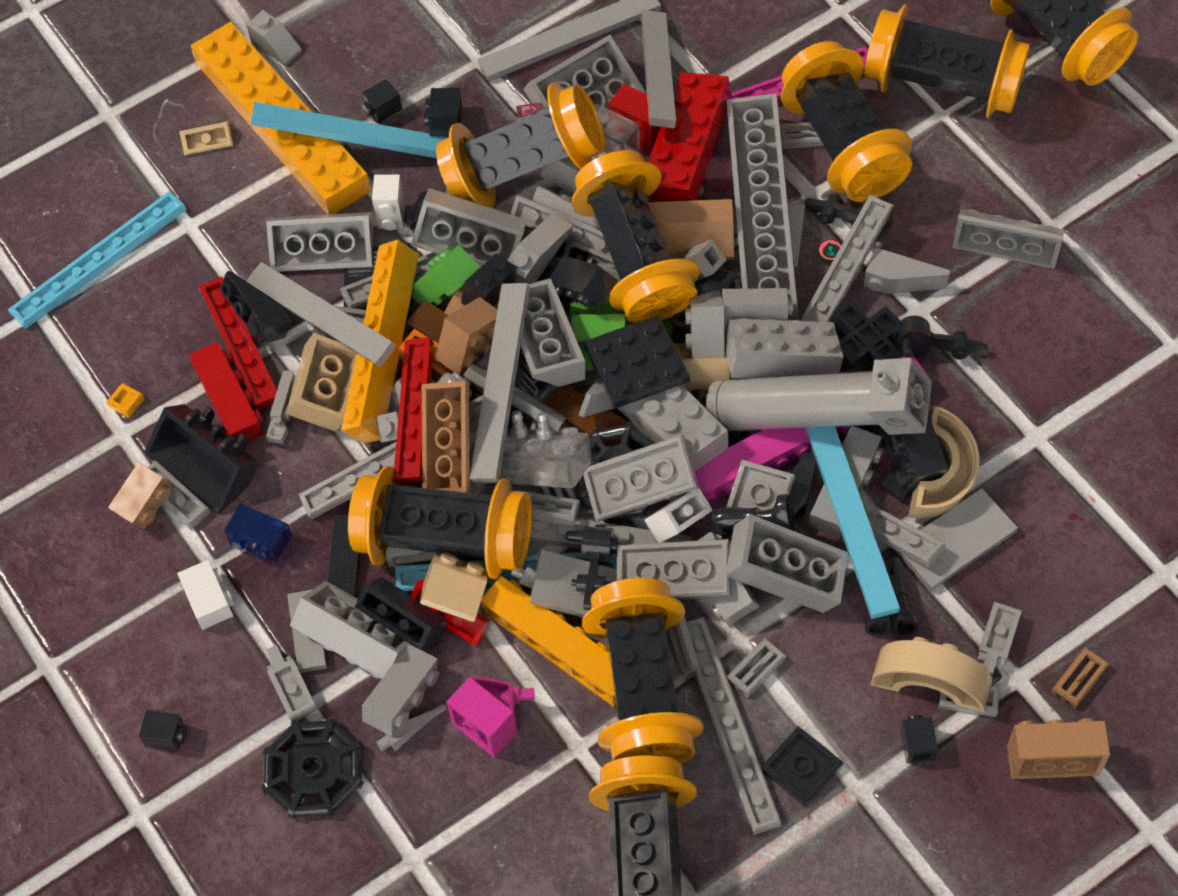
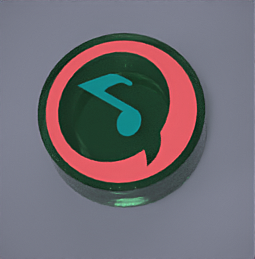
(828, 250)

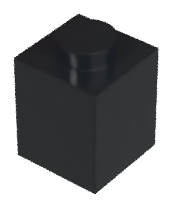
(381, 101)
(162, 730)
(918, 739)

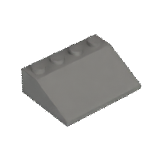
(596, 69)

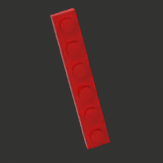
(240, 345)
(415, 372)

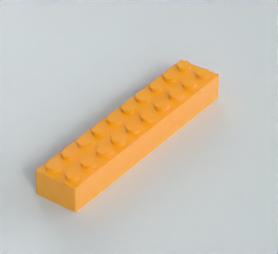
(247, 78)

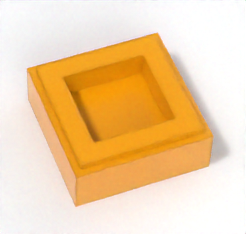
(125, 400)

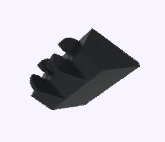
(201, 455)

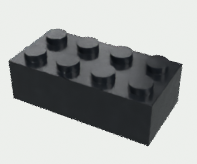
(916, 456)

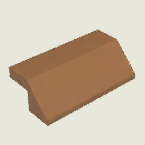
(694, 222)

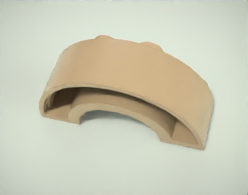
(962, 457)
(933, 667)

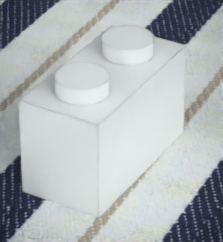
(388, 202)
(678, 515)
(205, 594)

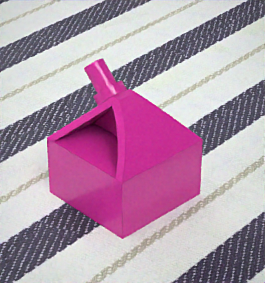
(486, 711)

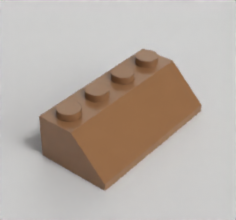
(445, 436)

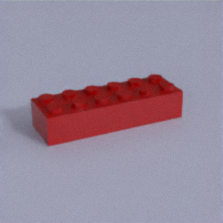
(686, 150)

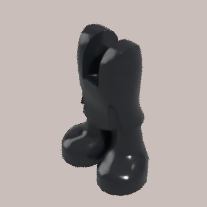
(779, 514)
(904, 621)

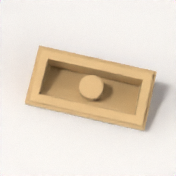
(206, 138)

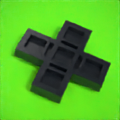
(866, 335)

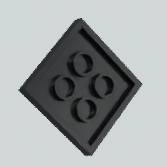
(636, 361)

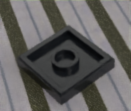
(801, 766)

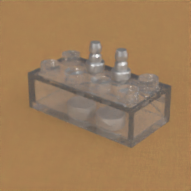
(542, 454)

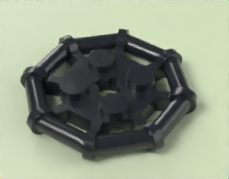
(606, 452)
(323, 779)

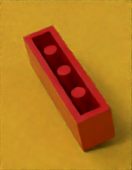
(225, 393)

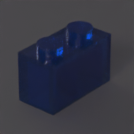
(257, 533)

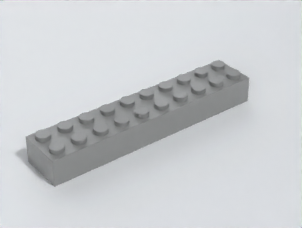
(761, 195)

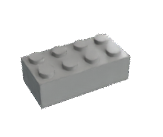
(781, 348)
(676, 414)
(786, 564)

